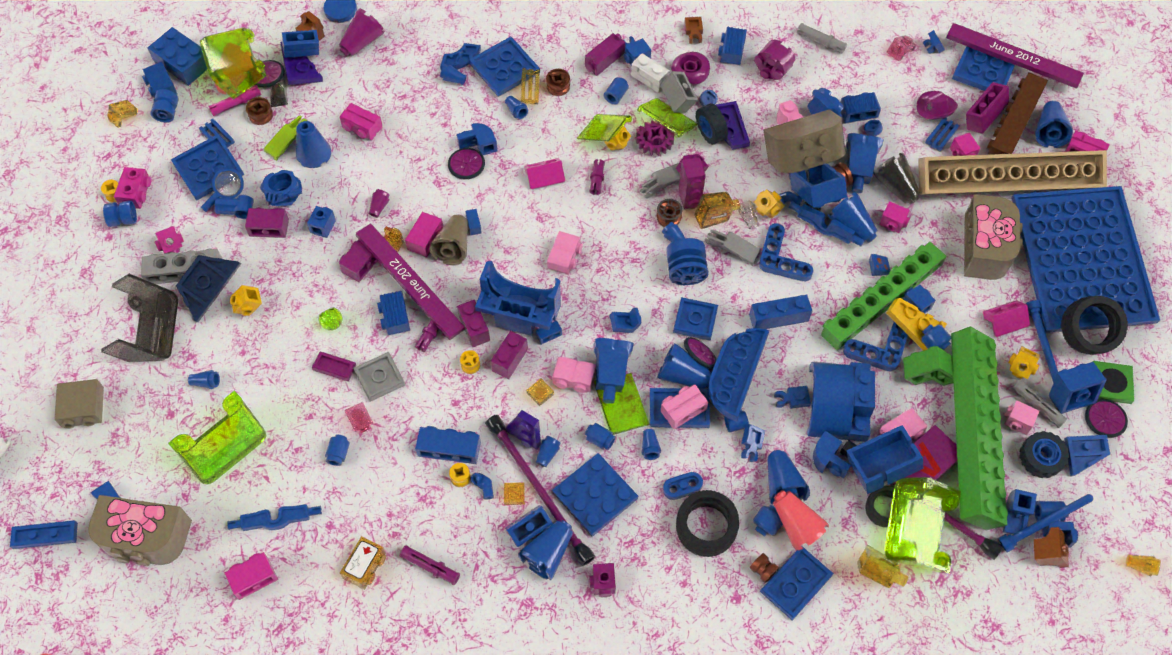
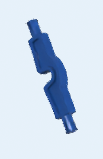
(834, 229)
(263, 519)

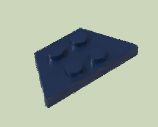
(204, 283)

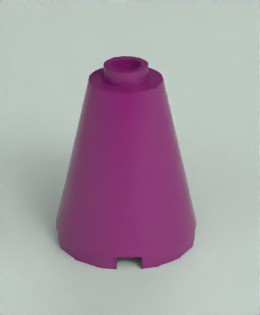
(360, 33)

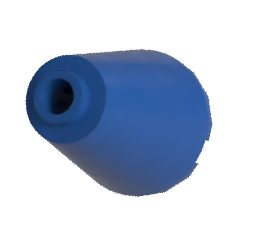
(1053, 126)
(311, 146)
(855, 216)
(683, 369)
(785, 476)
(547, 549)

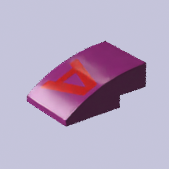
(938, 454)

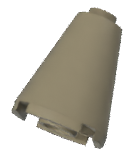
(451, 241)

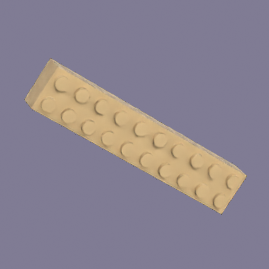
(1012, 172)

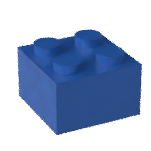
(1077, 387)

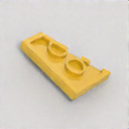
(911, 320)

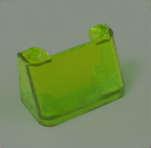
(232, 60)
(223, 443)
(918, 523)

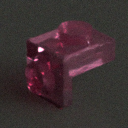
(900, 47)
(359, 417)

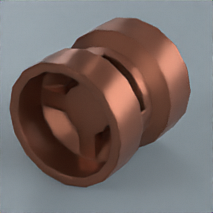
(764, 567)

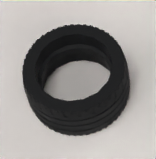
(1116, 319)
(714, 500)

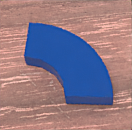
(461, 57)

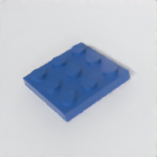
(503, 65)
(982, 69)
(202, 162)
(595, 494)

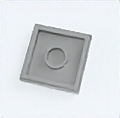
(379, 376)

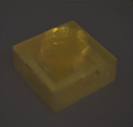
(540, 392)
(514, 493)

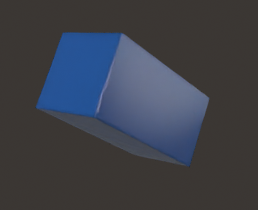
(473, 222)
(547, 335)

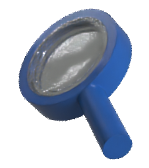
(226, 184)

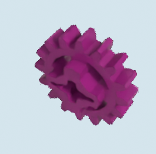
(654, 138)

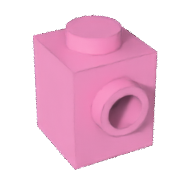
(1021, 417)

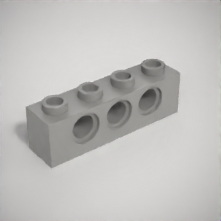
(173, 271)

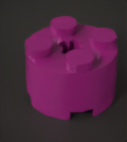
(774, 60)

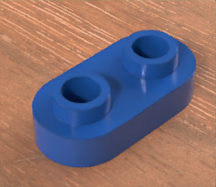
(681, 484)

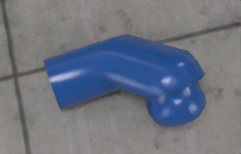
(789, 196)
(484, 483)

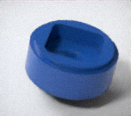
(707, 97)
(873, 127)

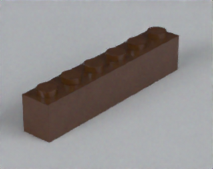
(1018, 115)

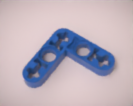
(773, 257)
(882, 355)

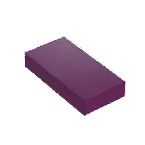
(334, 366)

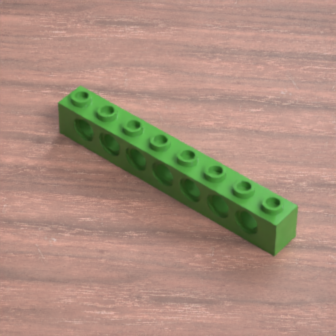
(838, 336)

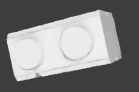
(649, 72)

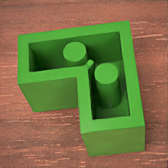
(929, 365)

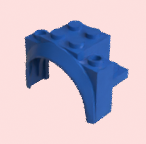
(515, 305)

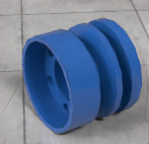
(687, 261)

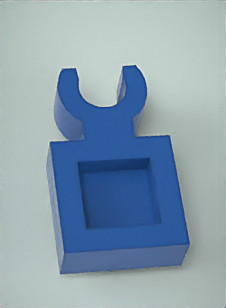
(795, 396)
(753, 439)

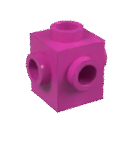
(169, 233)

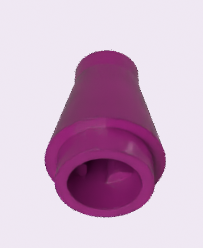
(379, 201)

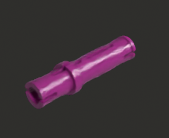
(449, 575)

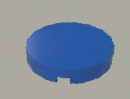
(340, 10)

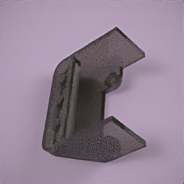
(155, 324)

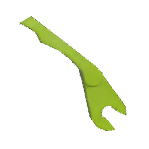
(283, 138)

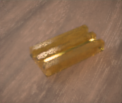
(530, 72)

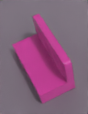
(545, 173)
(1008, 317)

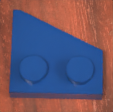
(1085, 451)

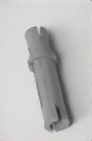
(828, 41)
(1039, 403)

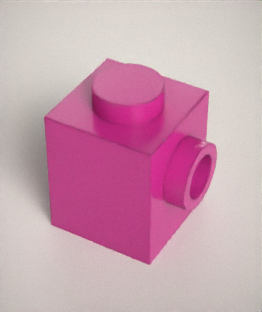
(964, 145)
(895, 217)

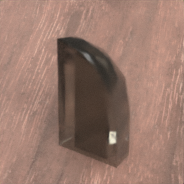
(278, 94)

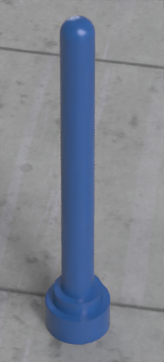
(1034, 310)
(1010, 541)

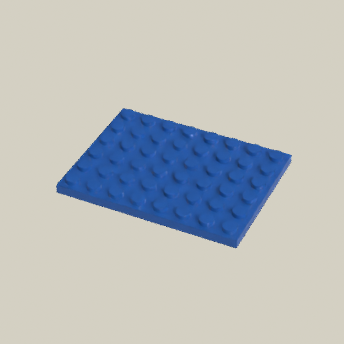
(1082, 248)

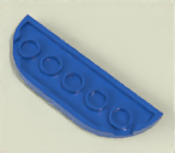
(735, 370)

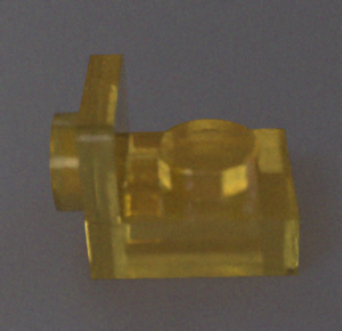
(119, 111)
(394, 237)

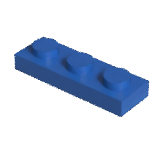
(43, 534)

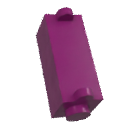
(605, 54)

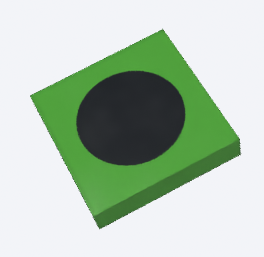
(1119, 382)

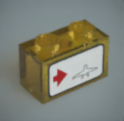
(363, 563)

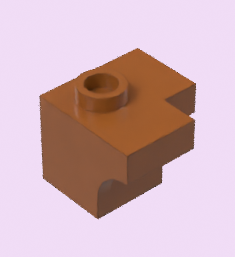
(311, 22)
(1052, 549)

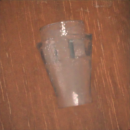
(749, 215)

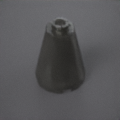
(898, 178)

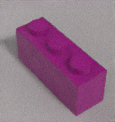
(987, 108)
(691, 182)

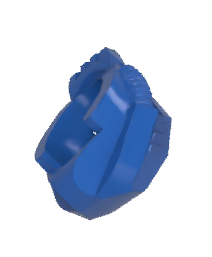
(824, 101)
(281, 188)

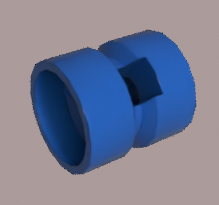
(164, 105)
(122, 213)

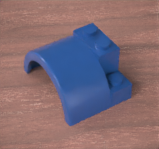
(839, 396)

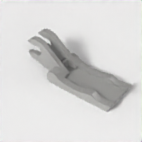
(663, 178)
(734, 244)

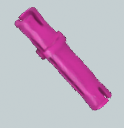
(229, 102)

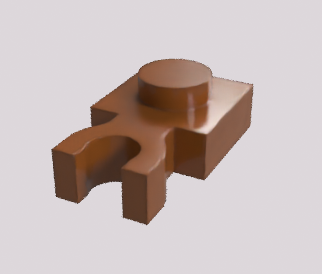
(694, 28)

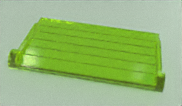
(664, 115)
(604, 127)
(627, 410)

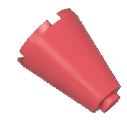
(798, 519)

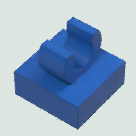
(934, 42)

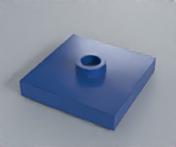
(695, 318)

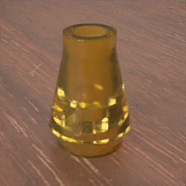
(1146, 564)

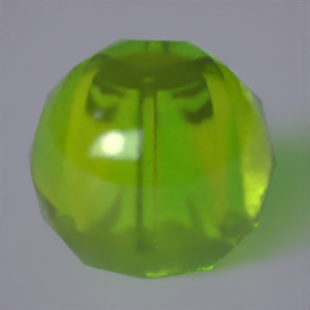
(330, 319)

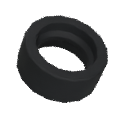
(871, 512)

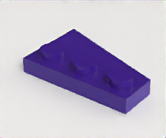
(300, 70)
(737, 133)
(526, 429)

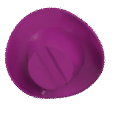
(694, 65)
(935, 105)

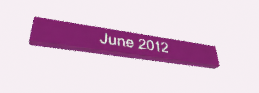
(1015, 55)
(410, 281)

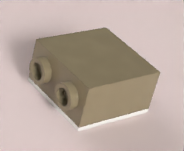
(79, 403)

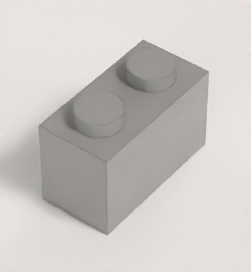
(678, 92)

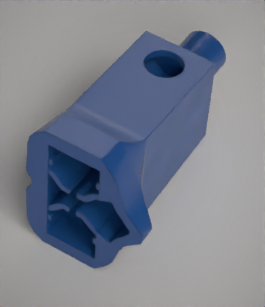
(862, 158)
(611, 365)

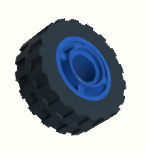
(711, 123)
(1035, 462)

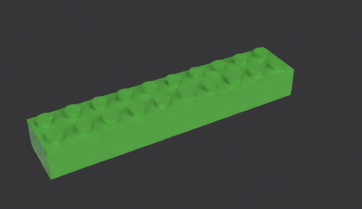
(978, 429)

